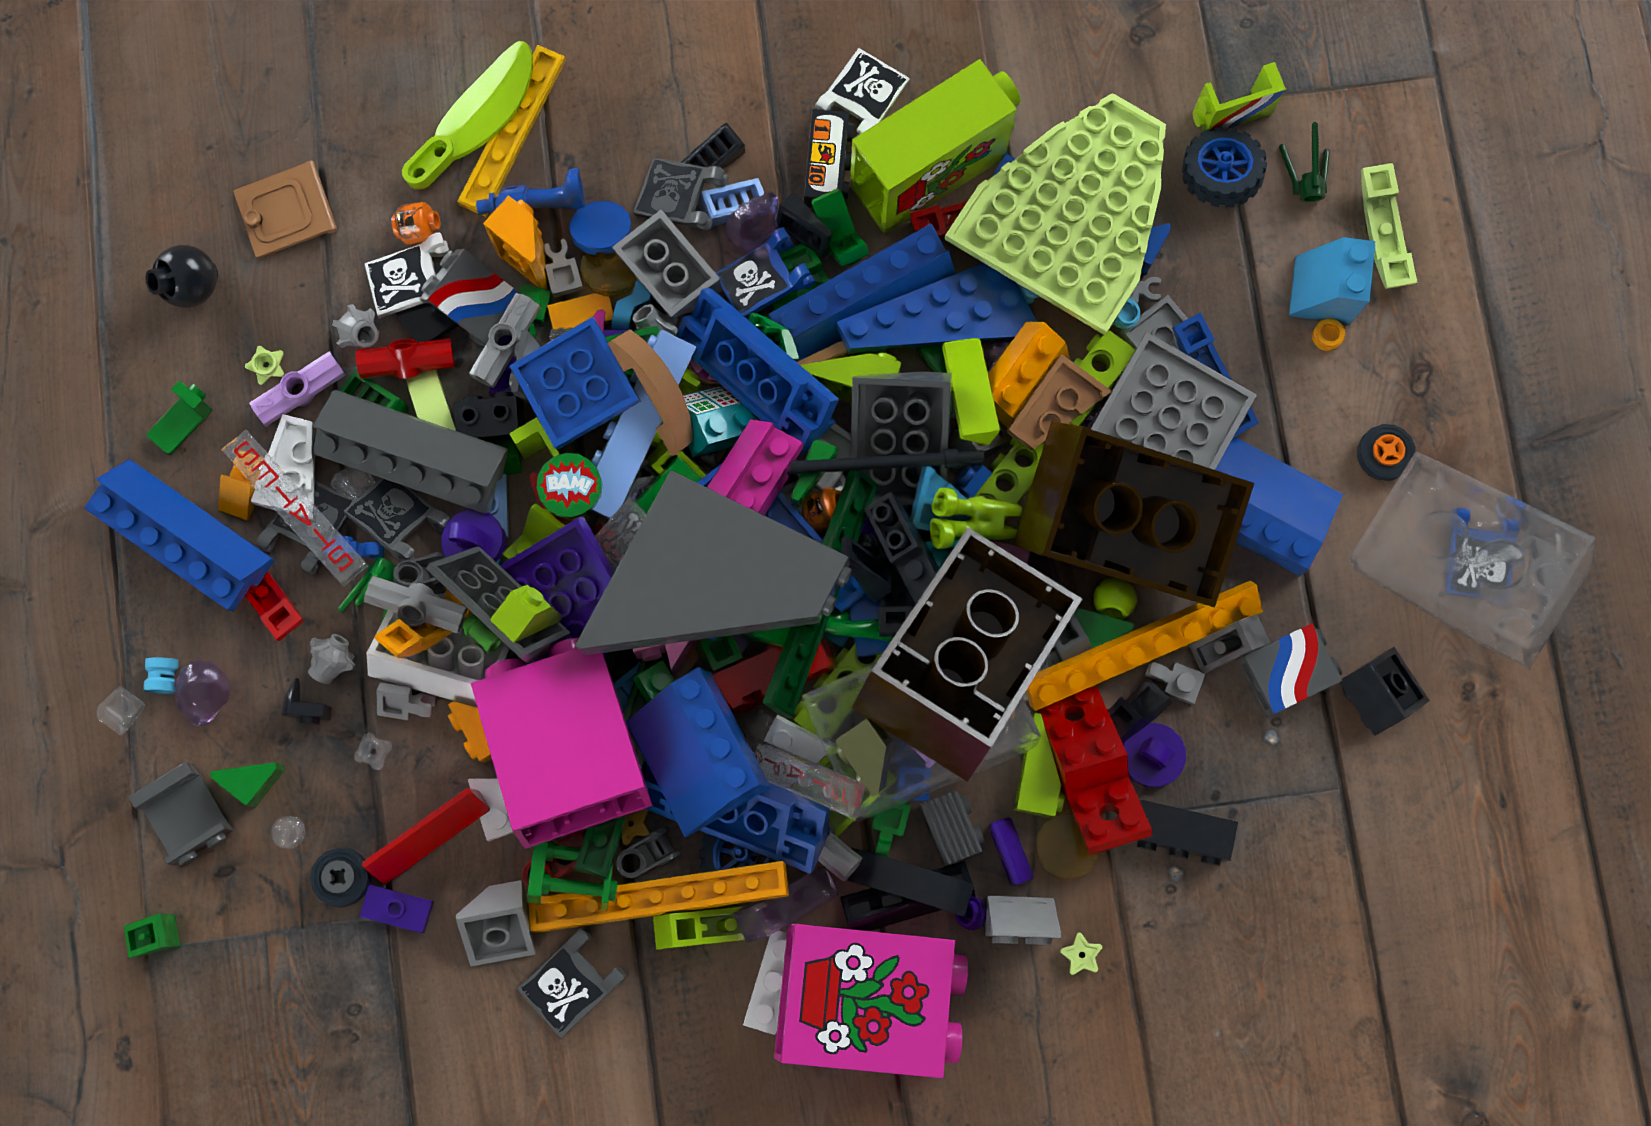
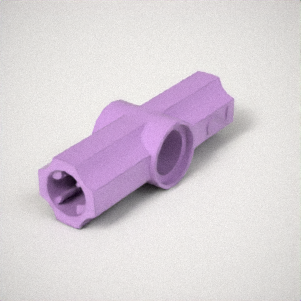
(280, 400)

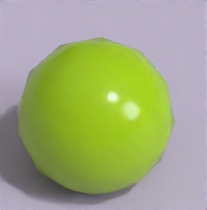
(1115, 598)

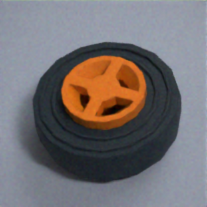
(1394, 444)

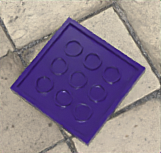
(566, 571)

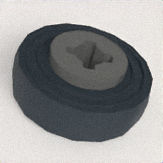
(350, 884)

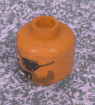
(415, 222)
(819, 508)

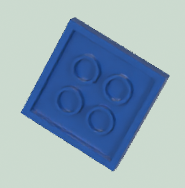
(574, 383)

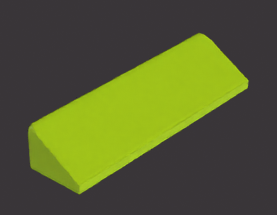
(971, 390)

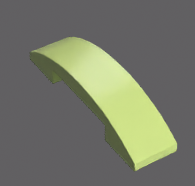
(1385, 227)
(430, 399)

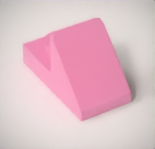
(676, 653)

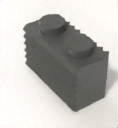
(951, 827)

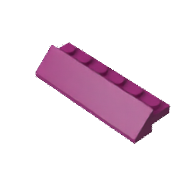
(756, 466)

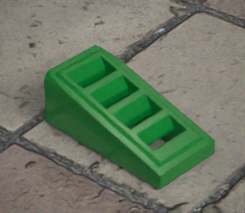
(389, 401)
(806, 482)

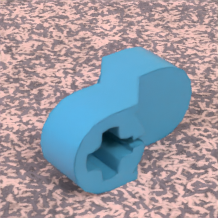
(628, 306)

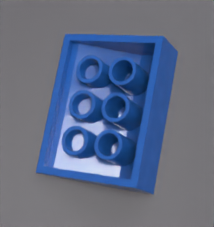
(1285, 510)
(697, 751)

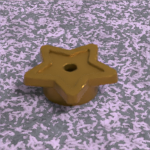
(639, 827)

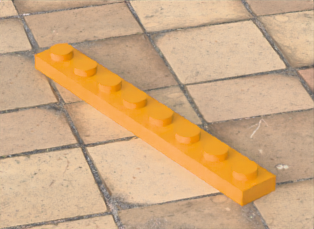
(1142, 645)
(662, 897)

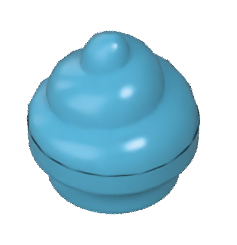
(1128, 316)

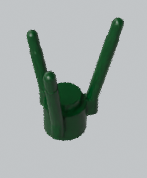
(1313, 184)

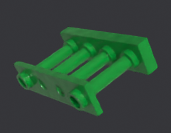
(543, 883)

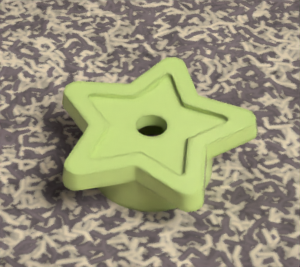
(261, 357)
(1081, 945)

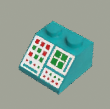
(715, 420)

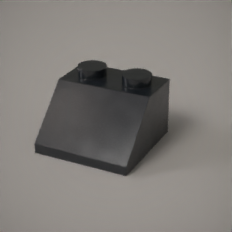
(1384, 691)

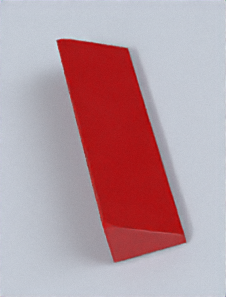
(426, 835)

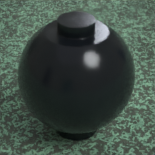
(182, 276)

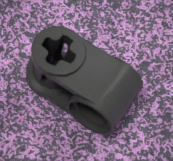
(416, 571)
(649, 854)

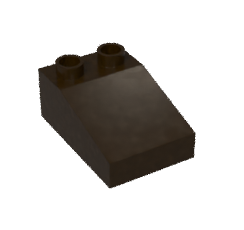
(1133, 513)
(966, 654)

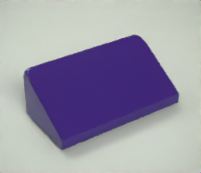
(1010, 851)

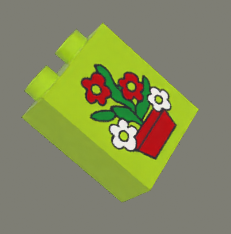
(933, 144)

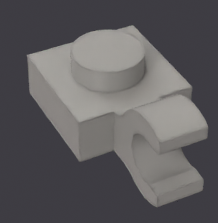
(1179, 682)
(399, 703)

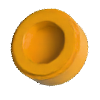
(1328, 334)

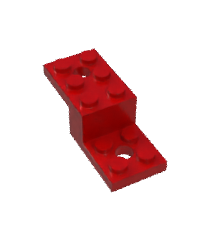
(1094, 771)

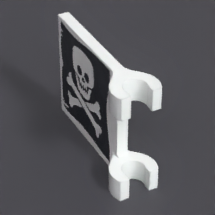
(864, 89)
(400, 276)

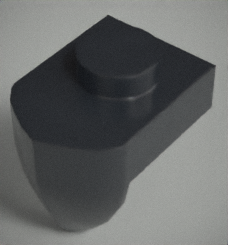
(307, 712)

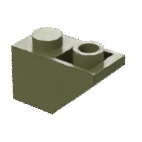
(868, 752)

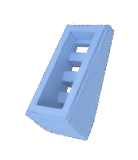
(717, 195)

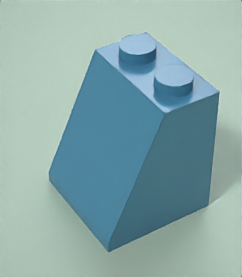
(1333, 280)

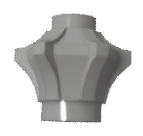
(650, 317)
(356, 328)
(330, 658)

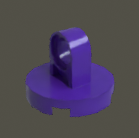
(471, 530)
(1155, 755)

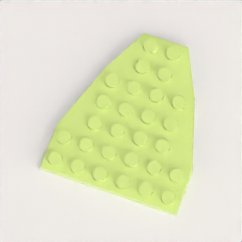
(1073, 211)

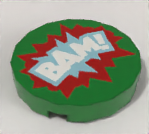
(569, 485)

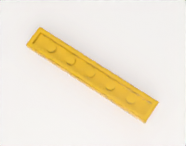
(505, 146)

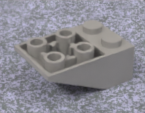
(1021, 918)

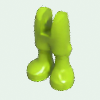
(985, 514)

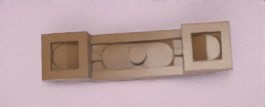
(660, 386)

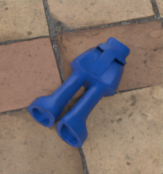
(563, 197)

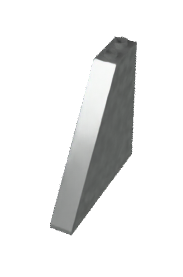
(711, 572)

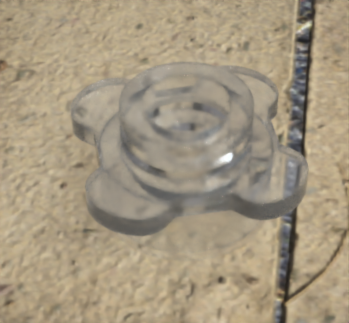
(364, 751)

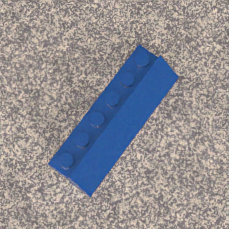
(880, 278)
(757, 370)
(178, 533)
(770, 824)

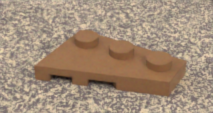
(1059, 397)

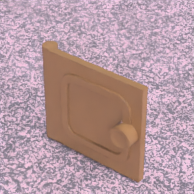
(291, 209)

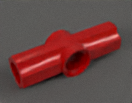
(405, 358)

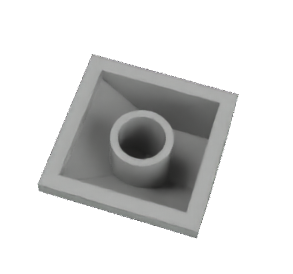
(497, 925)

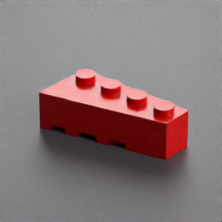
(748, 680)

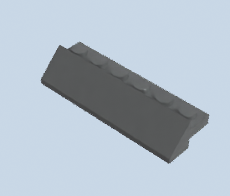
(409, 451)

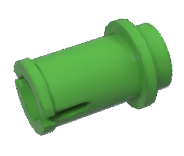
(476, 629)

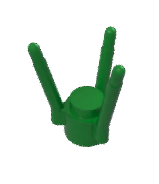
(382, 569)

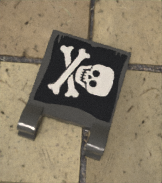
(568, 985)

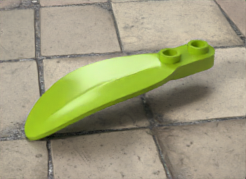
(475, 116)

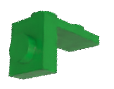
(845, 243)
(180, 418)

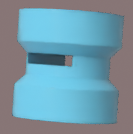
(160, 675)

